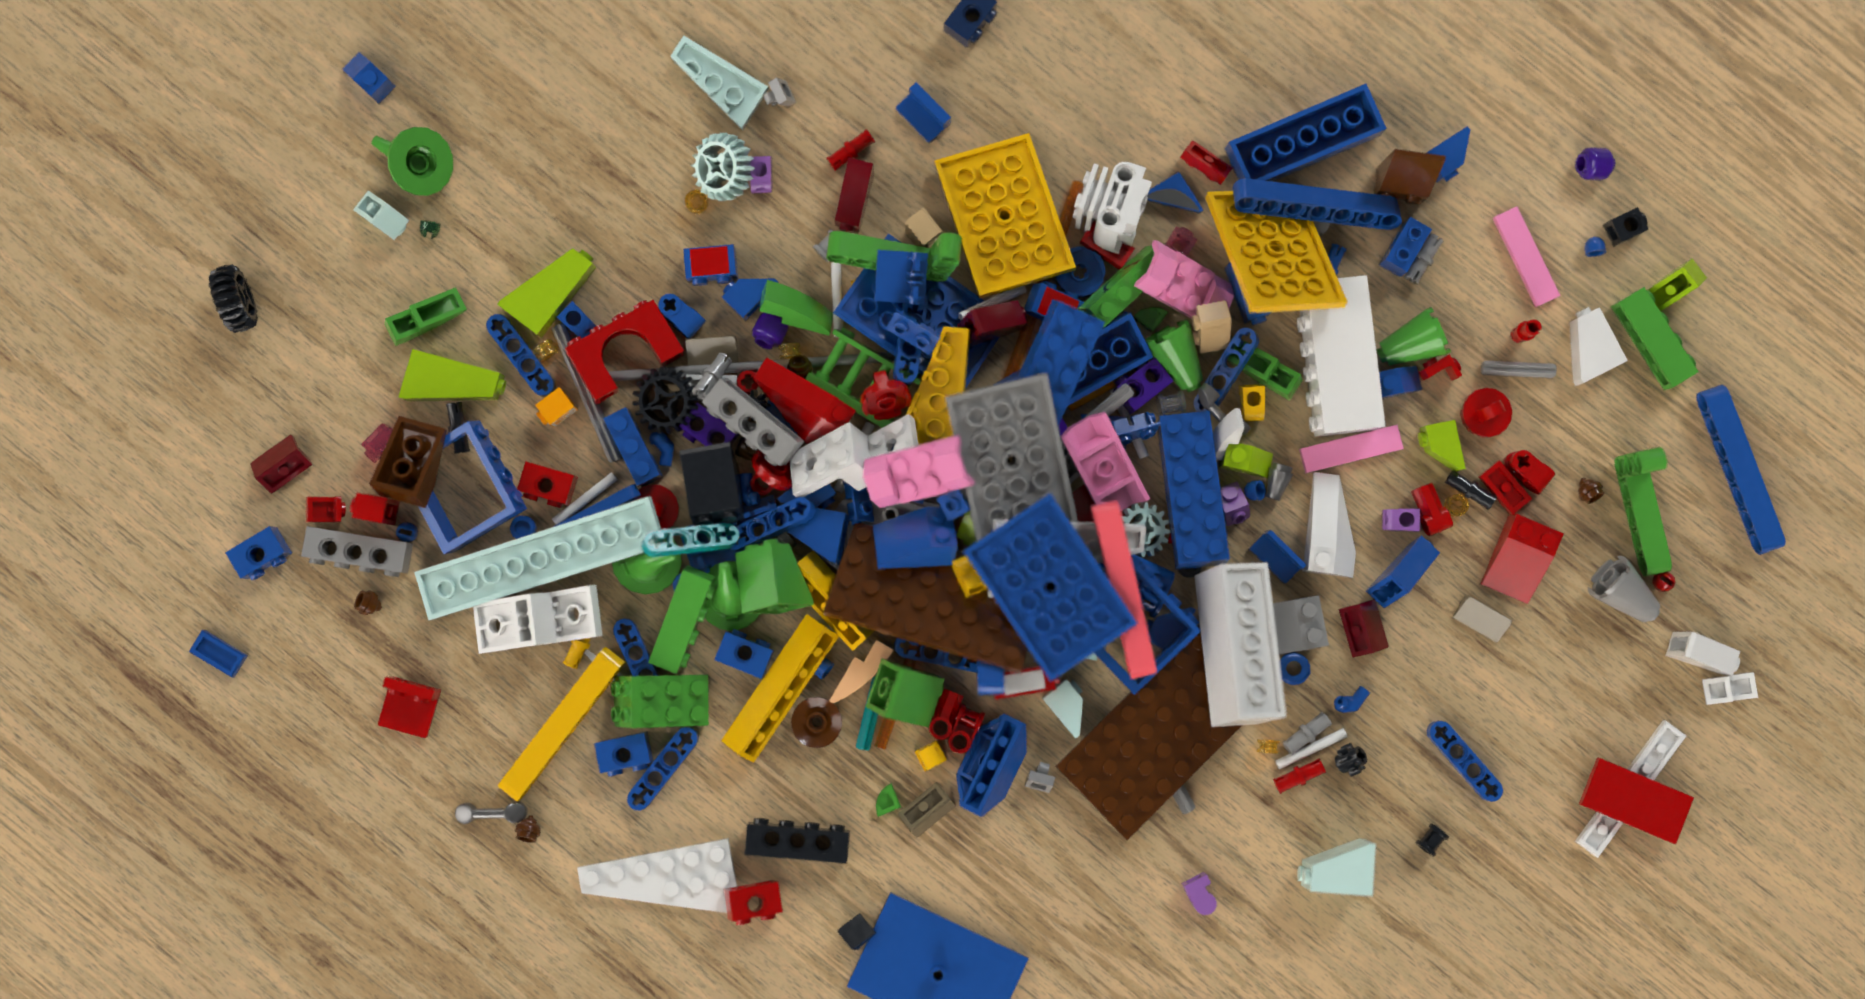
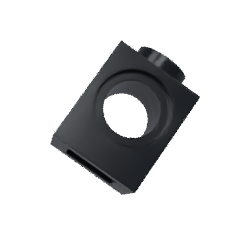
(1618, 233)

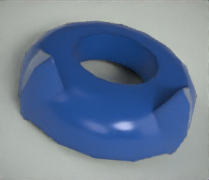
(1305, 668)

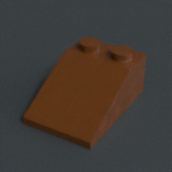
(1408, 175)
(410, 462)

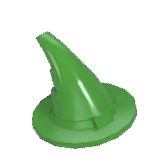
(418, 160)
(647, 573)
(725, 606)

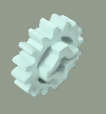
(1145, 517)

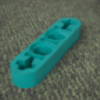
(689, 535)

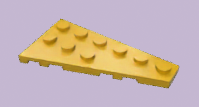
(942, 378)

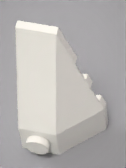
(1329, 535)

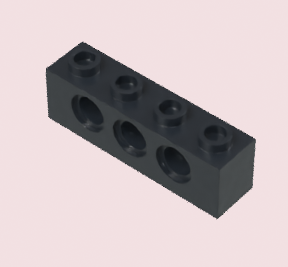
(758, 846)

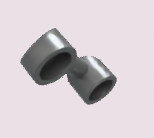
(1208, 396)
(512, 813)

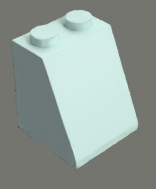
(1340, 869)

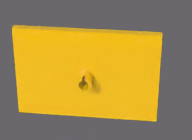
(1006, 184)
(1276, 259)

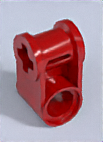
(1531, 473)
(965, 727)

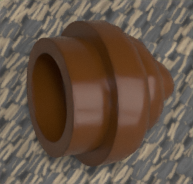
(1590, 490)
(367, 602)
(528, 830)

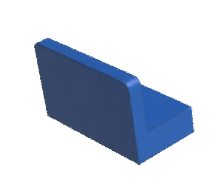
(923, 113)
(1278, 555)

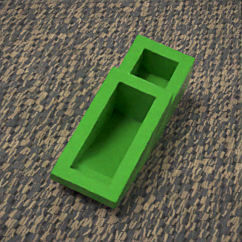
(795, 308)
(424, 316)
(1269, 372)

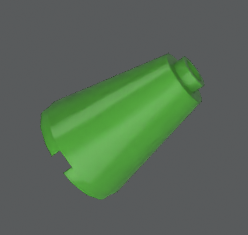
(1414, 341)
(1177, 354)

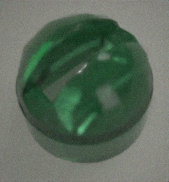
(429, 226)

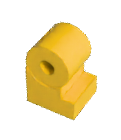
(1252, 402)
(968, 577)
(930, 755)

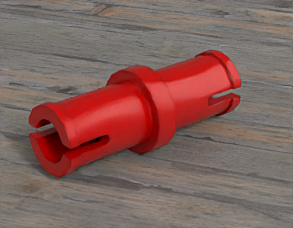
(850, 149)
(1526, 331)
(1299, 776)

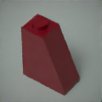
(854, 195)
(994, 321)

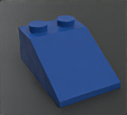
(916, 540)

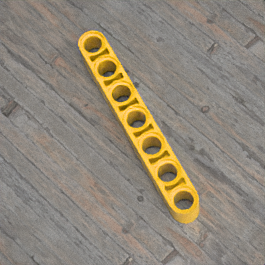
(561, 724)

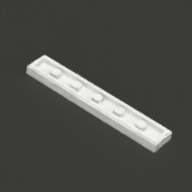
(1647, 763)

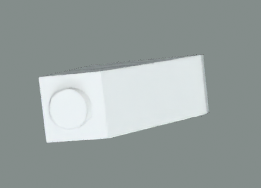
(1593, 346)
(1703, 652)

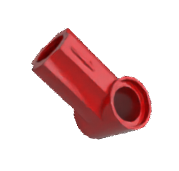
(1433, 516)
(946, 711)

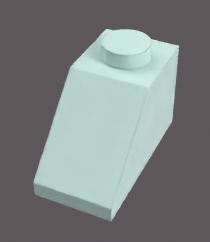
(381, 215)
(1066, 705)

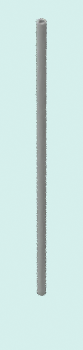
(743, 366)

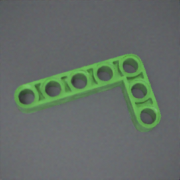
(862, 252)
(1642, 508)

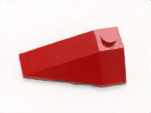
(802, 404)

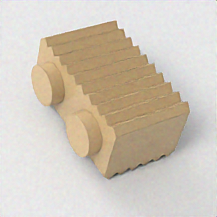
(922, 229)
(1212, 326)

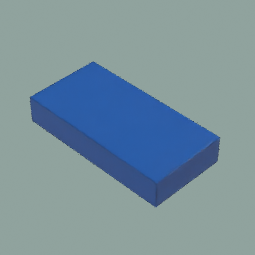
(218, 653)

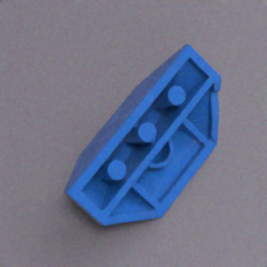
(991, 764)

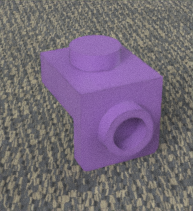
(1234, 504)

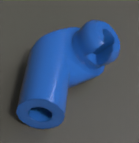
(666, 447)
(748, 496)
(1351, 703)

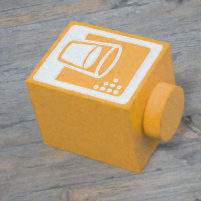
(555, 408)

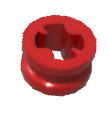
(741, 377)

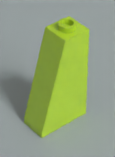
(549, 291)
(443, 379)

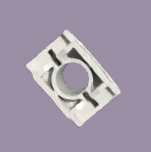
(1113, 204)

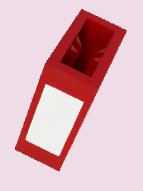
(1030, 681)

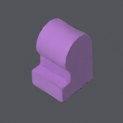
(762, 174)
(1401, 520)
(1198, 895)

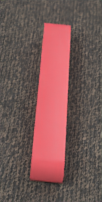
(1121, 575)

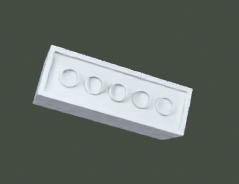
(1342, 364)
(1239, 644)

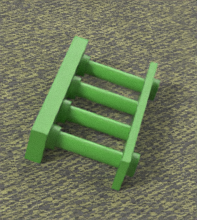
(844, 390)

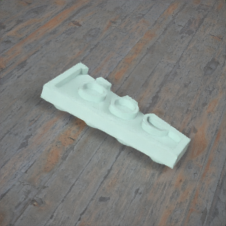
(723, 82)

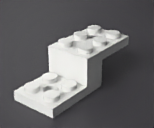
(843, 455)
(537, 619)

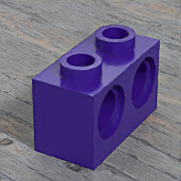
(1144, 389)
(711, 427)

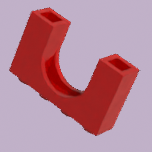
(644, 322)

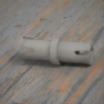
(1424, 258)
(711, 375)
(1306, 733)

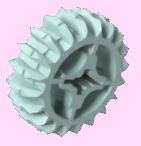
(730, 165)

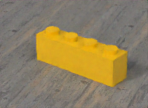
(819, 582)

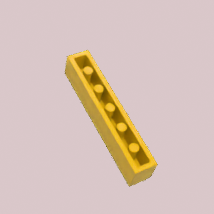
(779, 688)

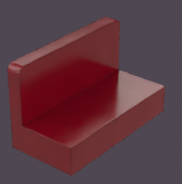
(280, 464)
(1363, 628)

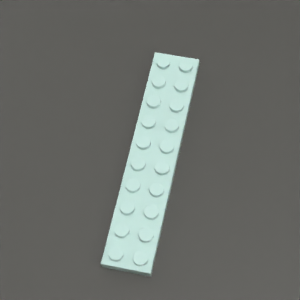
(537, 558)

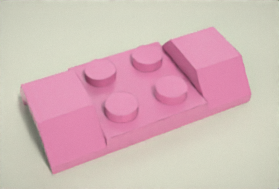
(1182, 282)
(1103, 462)
(916, 472)

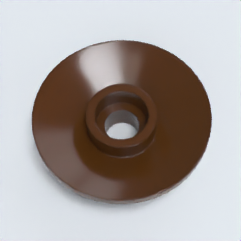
(812, 735)

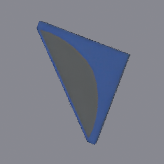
(1175, 194)

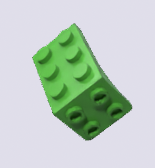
(660, 701)

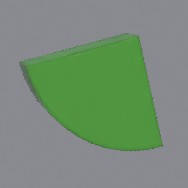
(1150, 317)
(887, 801)

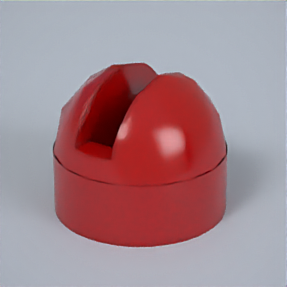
(1662, 586)

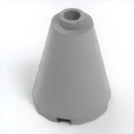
(1624, 590)

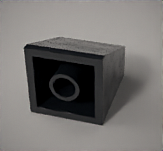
(712, 484)

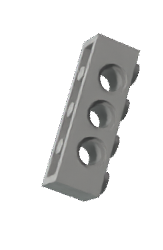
(786, 440)
(317, 542)

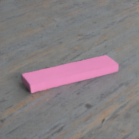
(1526, 256)
(1351, 449)

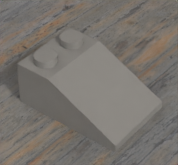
(1299, 624)

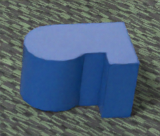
(576, 320)

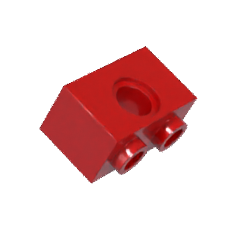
(533, 477)
(374, 508)
(738, 897)

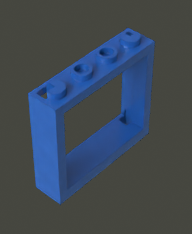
(501, 478)
(1171, 650)

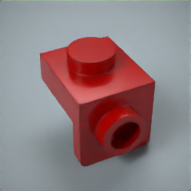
(1434, 366)
(325, 509)

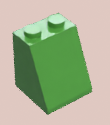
(770, 579)
(905, 693)

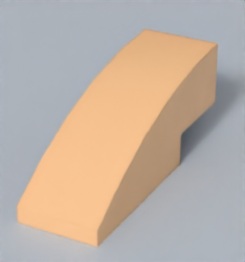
(861, 671)

